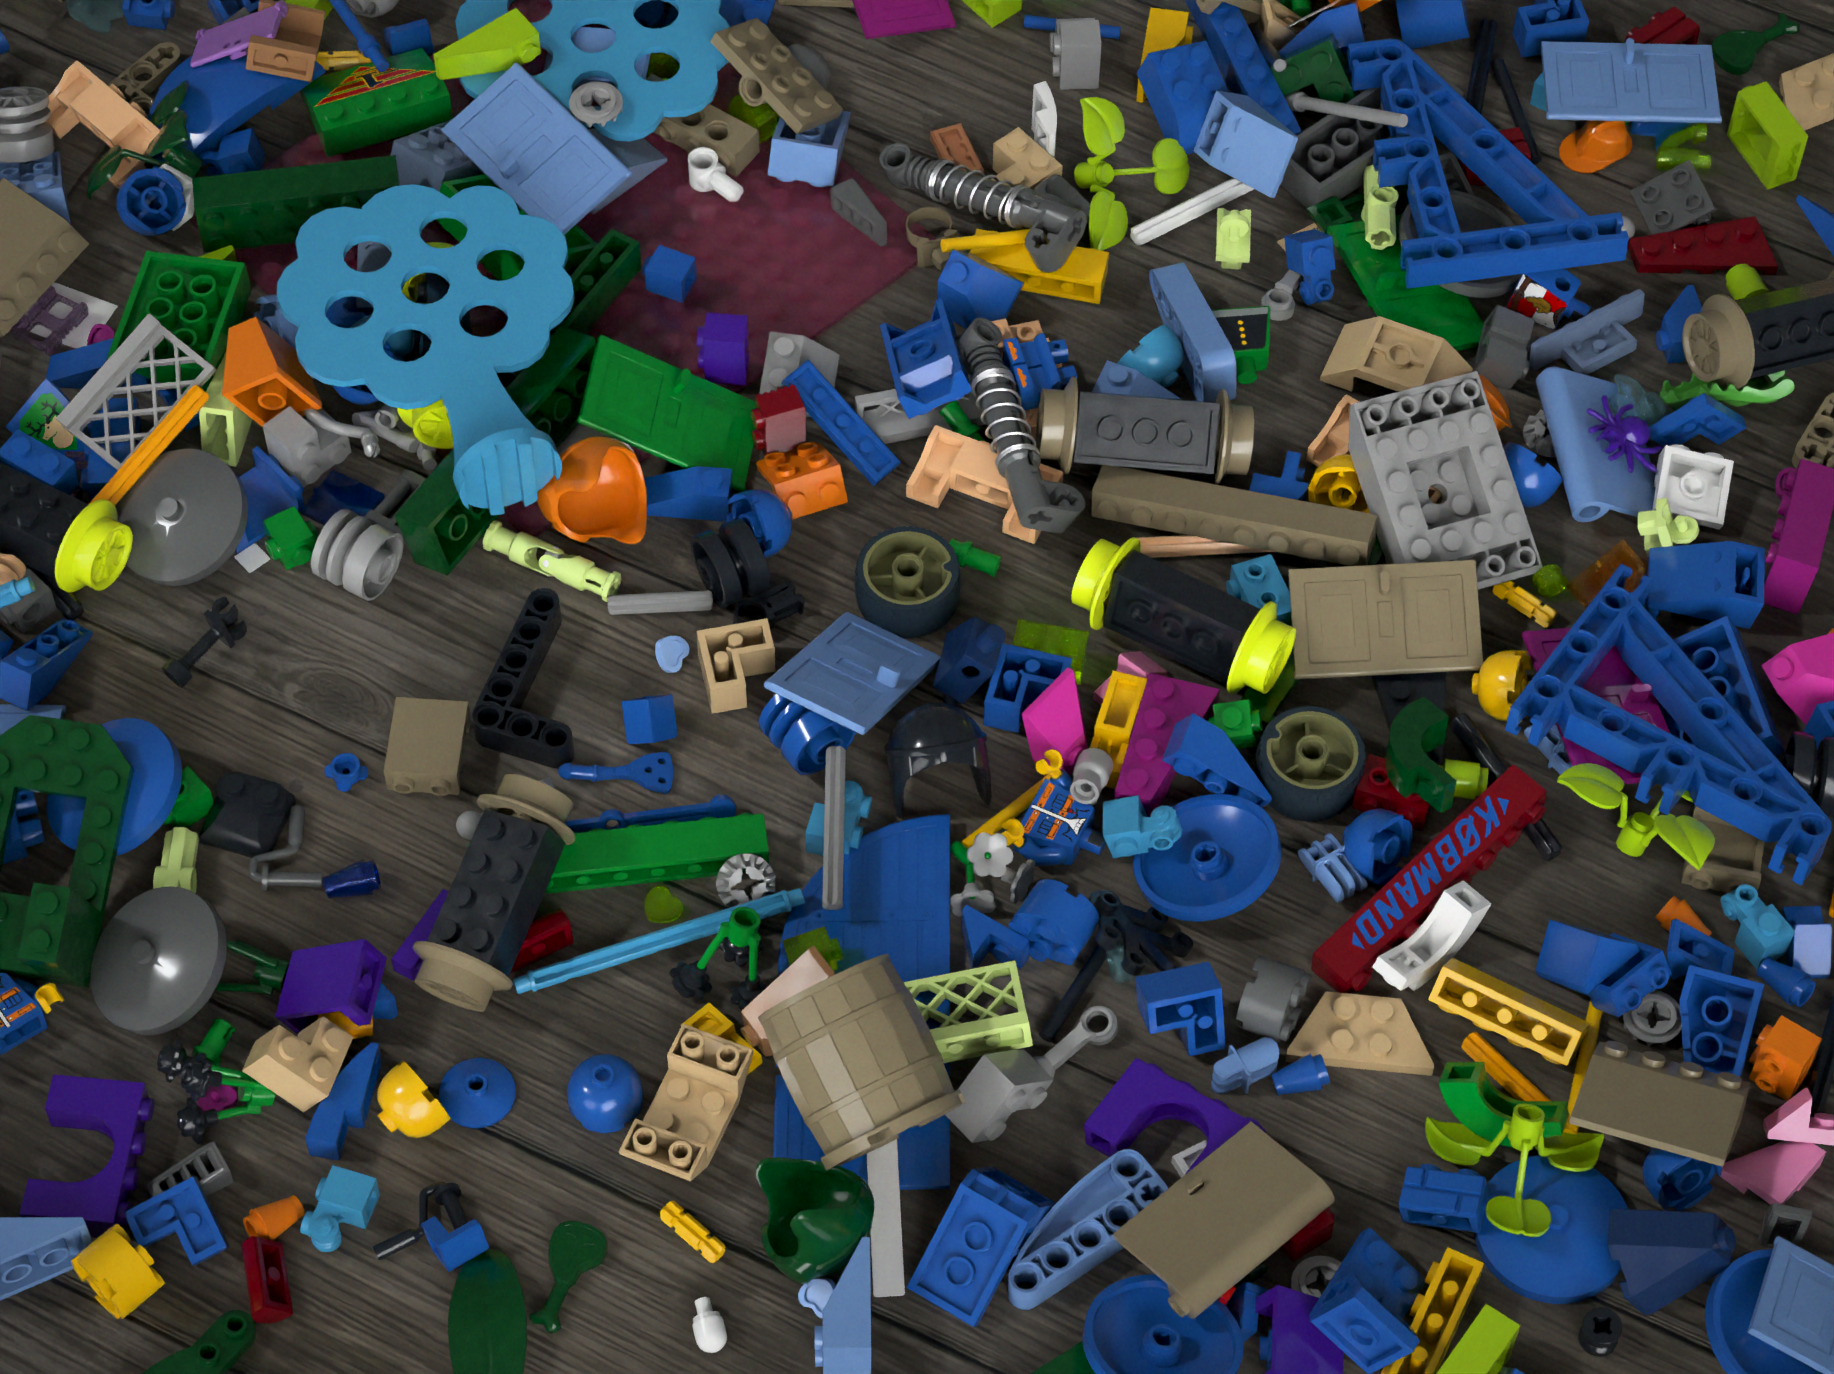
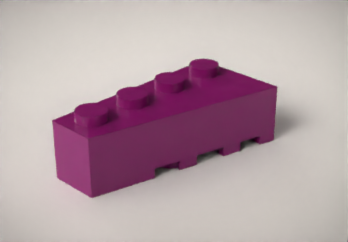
(1799, 535)
(1161, 707)

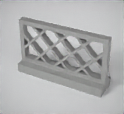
(119, 370)

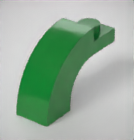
(1485, 1108)

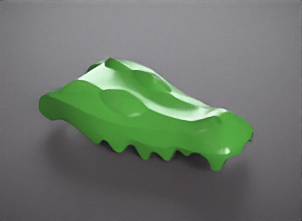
(1758, 390)

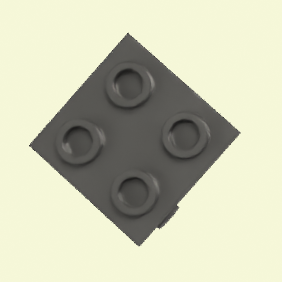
(1674, 200)

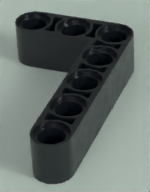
(516, 683)

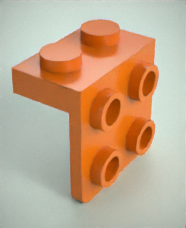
(805, 478)

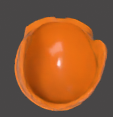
(597, 493)

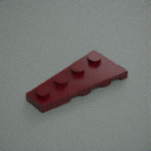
(1704, 248)

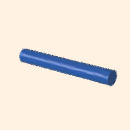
(1049, 24)

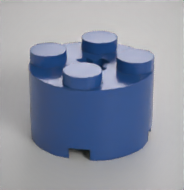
(1055, 922)

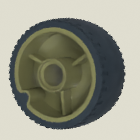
(908, 581)
(1310, 763)

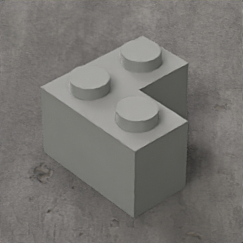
(1077, 53)
(303, 446)
(997, 1088)

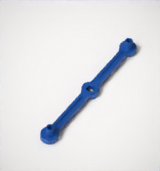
(718, 807)

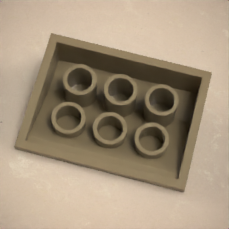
(33, 251)
(1661, 1102)

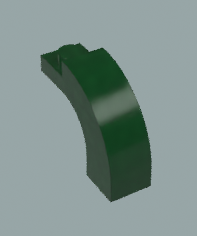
(1412, 734)

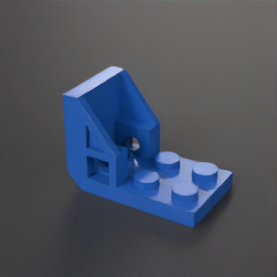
(977, 1242)
(1367, 1304)

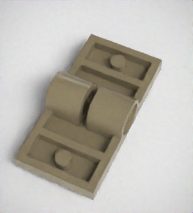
(775, 76)

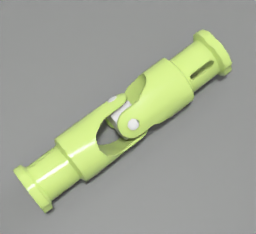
(569, 569)

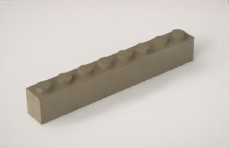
(1234, 515)

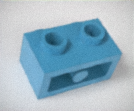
(1259, 583)

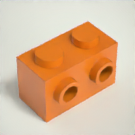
(1783, 1057)

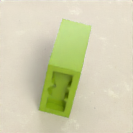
(1767, 135)
(1484, 1346)

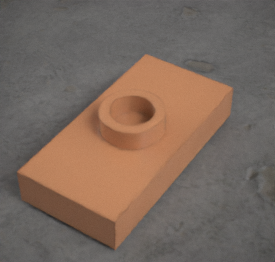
(954, 145)

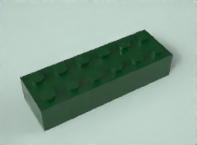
(274, 203)

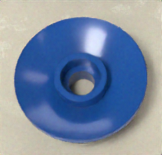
(481, 1106)

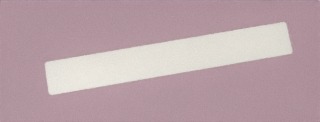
(886, 1225)

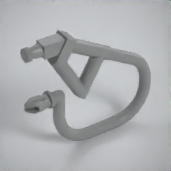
(367, 430)

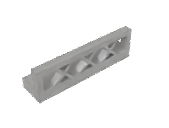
(892, 423)

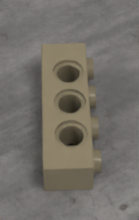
(715, 129)

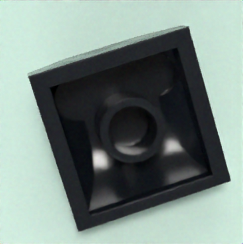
(246, 815)

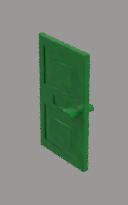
(1384, 286)
(667, 411)

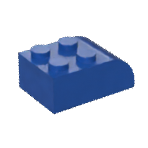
(1432, 21)
(1181, 89)

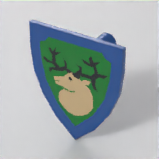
(39, 419)

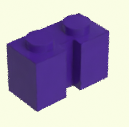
(724, 348)

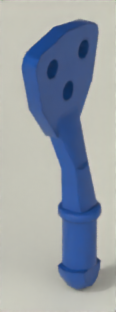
(633, 771)

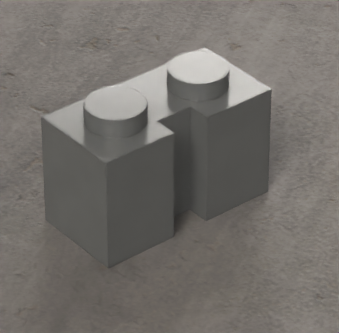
(1504, 347)

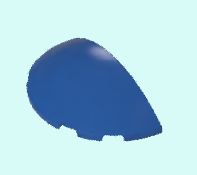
(224, 97)

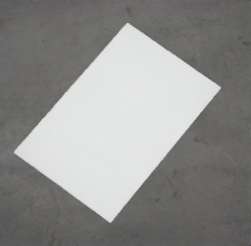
(98, 313)

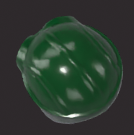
(812, 1216)

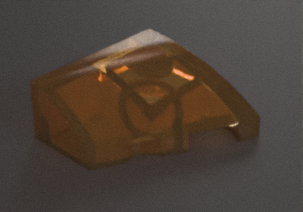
(1592, 579)

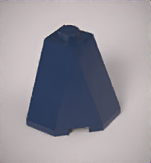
(1667, 1253)

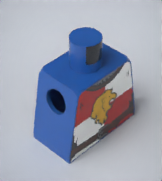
(1548, 297)

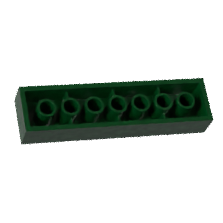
(550, 397)

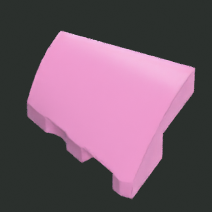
(1774, 1170)

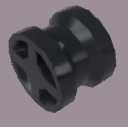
(1600, 1341)

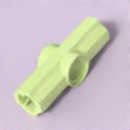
(1378, 211)
(178, 860)

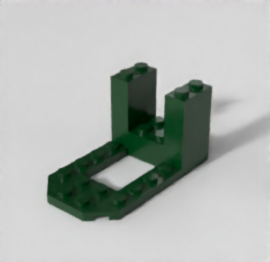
(57, 926)

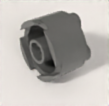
(1272, 999)

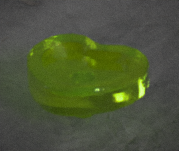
(661, 906)

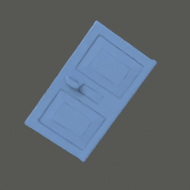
(1630, 82)
(536, 150)
(853, 673)
(1797, 1306)

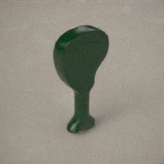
(1737, 48)
(572, 1251)

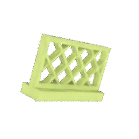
(988, 1033)

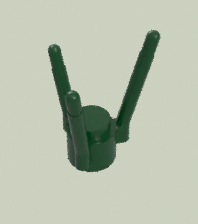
(269, 970)

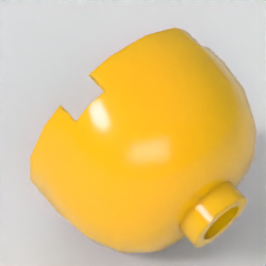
(1337, 485)
(1501, 681)
(409, 1104)

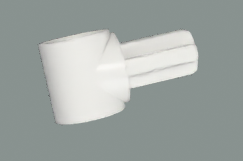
(709, 175)

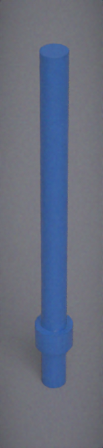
(365, 42)

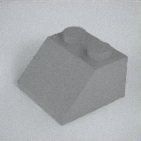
(790, 351)

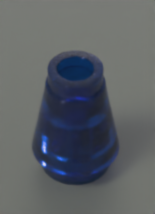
(354, 880)

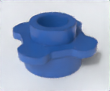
(342, 763)

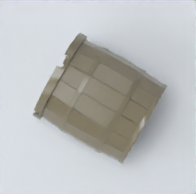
(859, 1060)

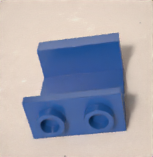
(268, 493)

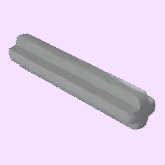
(660, 602)

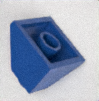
(976, 289)

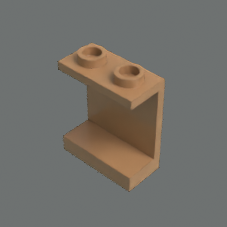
(294, 47)

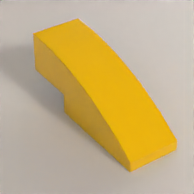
(1118, 718)

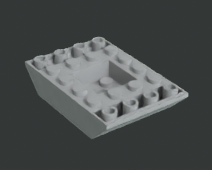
(1445, 441)

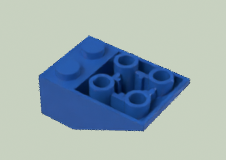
(1708, 581)

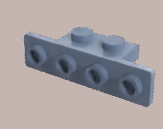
(1592, 339)

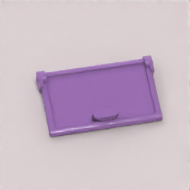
(235, 35)

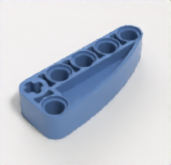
(1208, 355)
(1079, 1216)

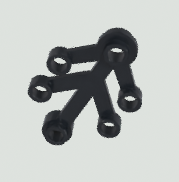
(1136, 938)

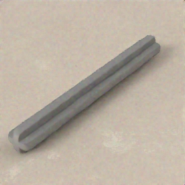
(834, 828)

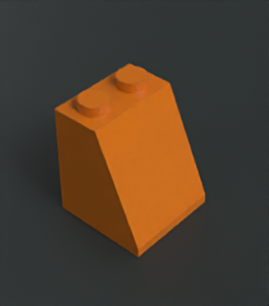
(265, 373)

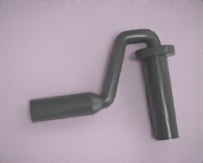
(285, 878)

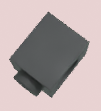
(32, 608)

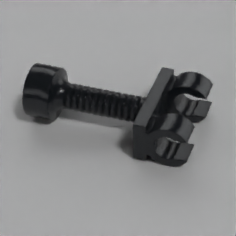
(179, 670)

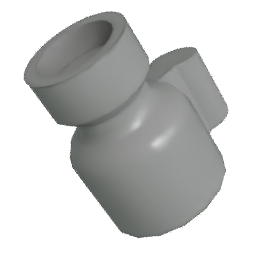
(1090, 775)

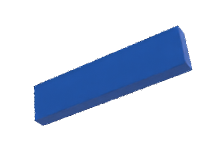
(842, 423)

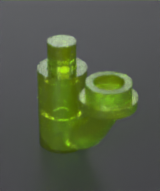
(1669, 156)

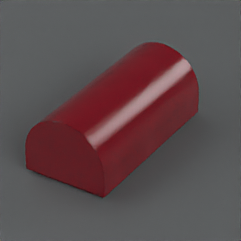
(544, 937)
(266, 1280)

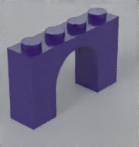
(1149, 1096)
(105, 1107)

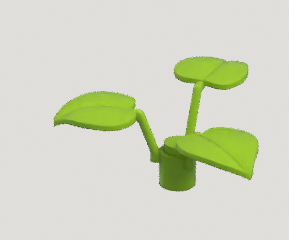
(1102, 128)
(1603, 789)
(1565, 1151)

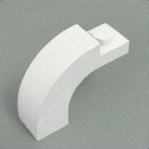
(1436, 940)

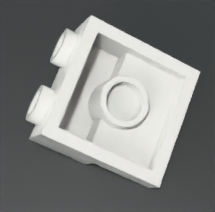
(1693, 484)

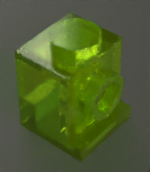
(755, 116)
(827, 947)

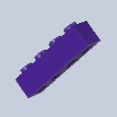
(405, 959)

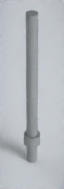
(1300, 102)

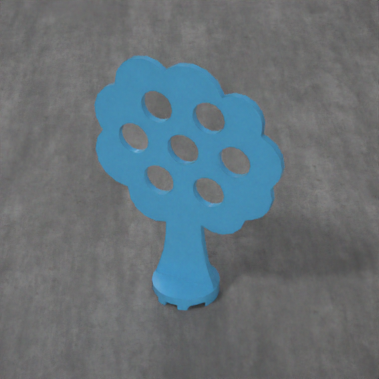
(643, 100)
(495, 446)

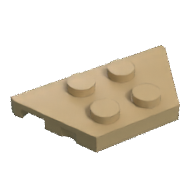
(1810, 92)
(1362, 1035)

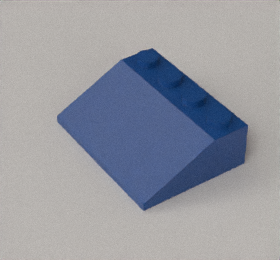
(1724, 661)

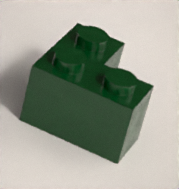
(1320, 65)

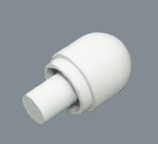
(708, 1327)

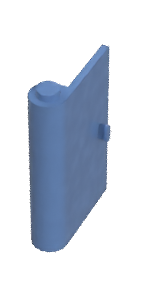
(1588, 476)

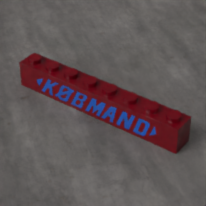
(1410, 896)

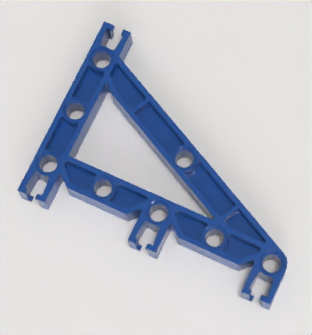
(1556, 228)
(1729, 770)

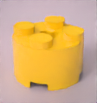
(117, 1272)

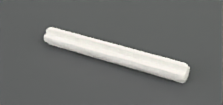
(1188, 211)

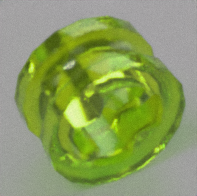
(1549, 580)

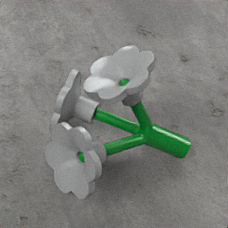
(989, 857)

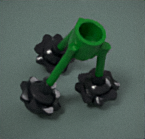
(740, 944)
(197, 1077)

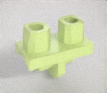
(1233, 238)
(1663, 530)

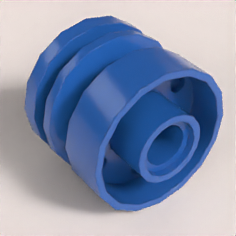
(802, 734)

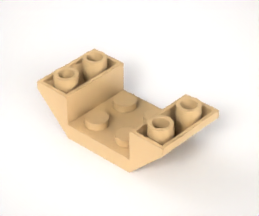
(1390, 356)
(691, 1104)

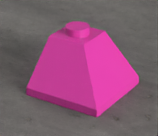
(1804, 674)
(1057, 722)

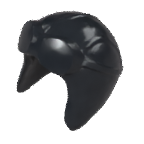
(936, 736)

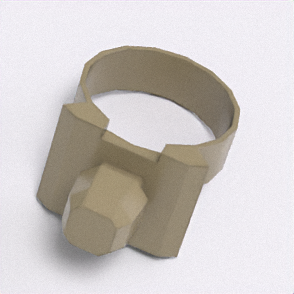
(930, 251)

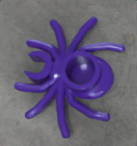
(1624, 435)

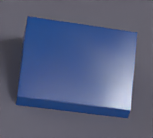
(1581, 956)

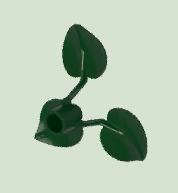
(169, 140)

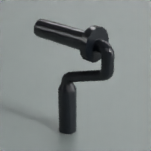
(444, 1194)

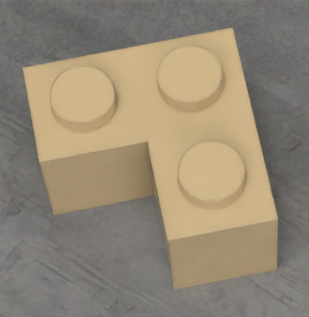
(1023, 160)
(729, 656)
(302, 1065)

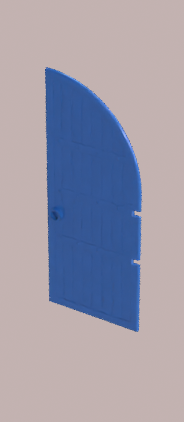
(896, 906)

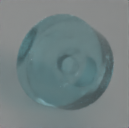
(1114, 960)

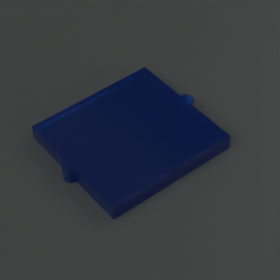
(340, 493)

